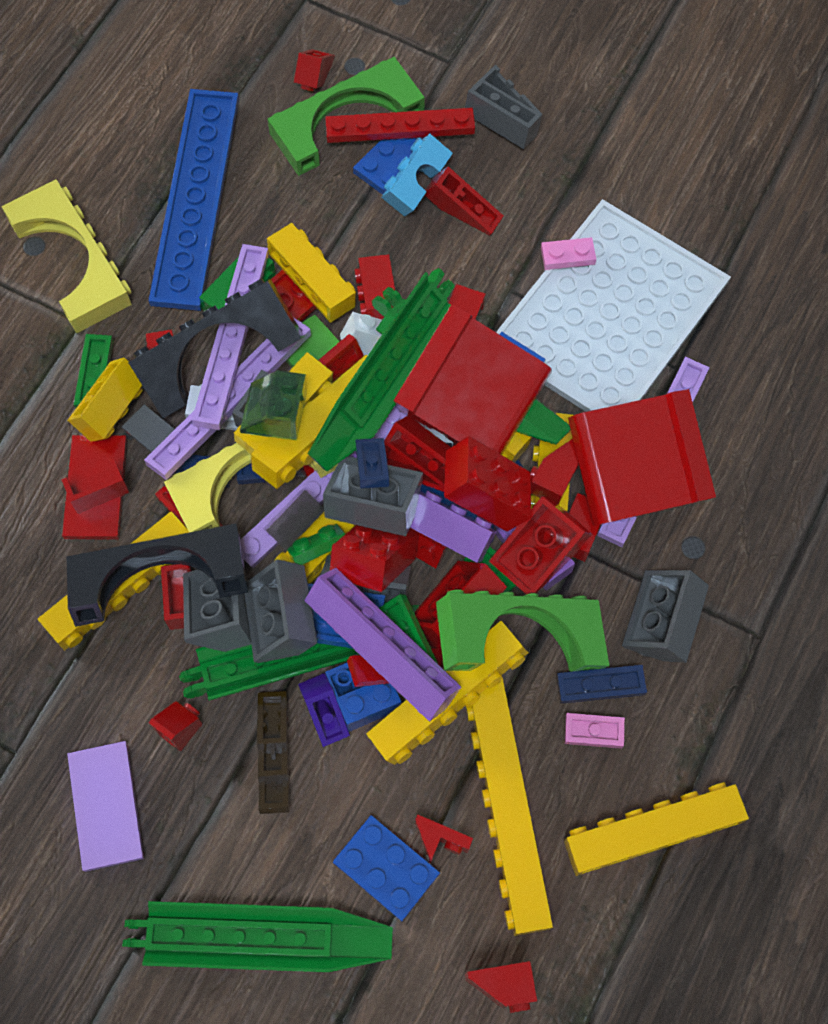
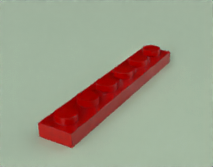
(399, 125)

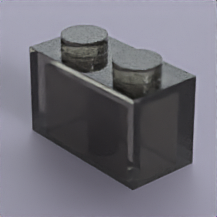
(294, 519)

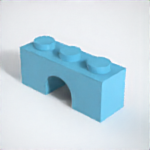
(403, 190)

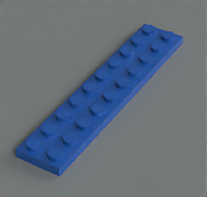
(194, 200)

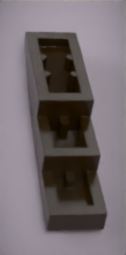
(273, 752)

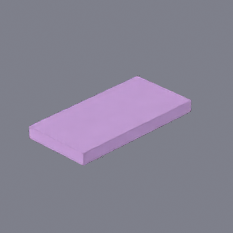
(105, 806)

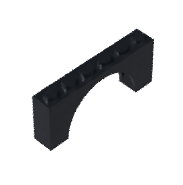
(161, 366)
(97, 574)

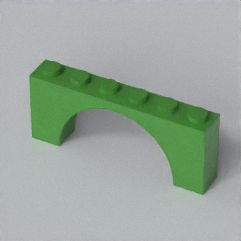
(381, 85)
(572, 622)

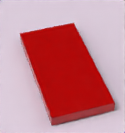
(85, 461)

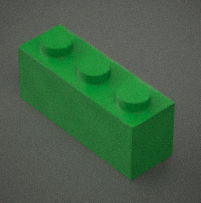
(220, 287)

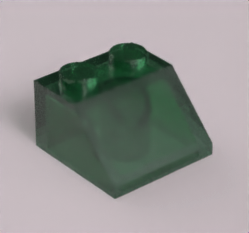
(275, 405)

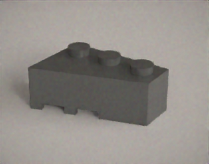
(503, 108)

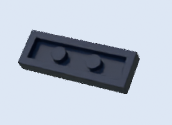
(601, 684)

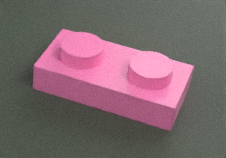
(568, 253)
(594, 730)

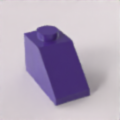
(324, 709)

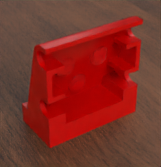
(472, 383)
(641, 457)

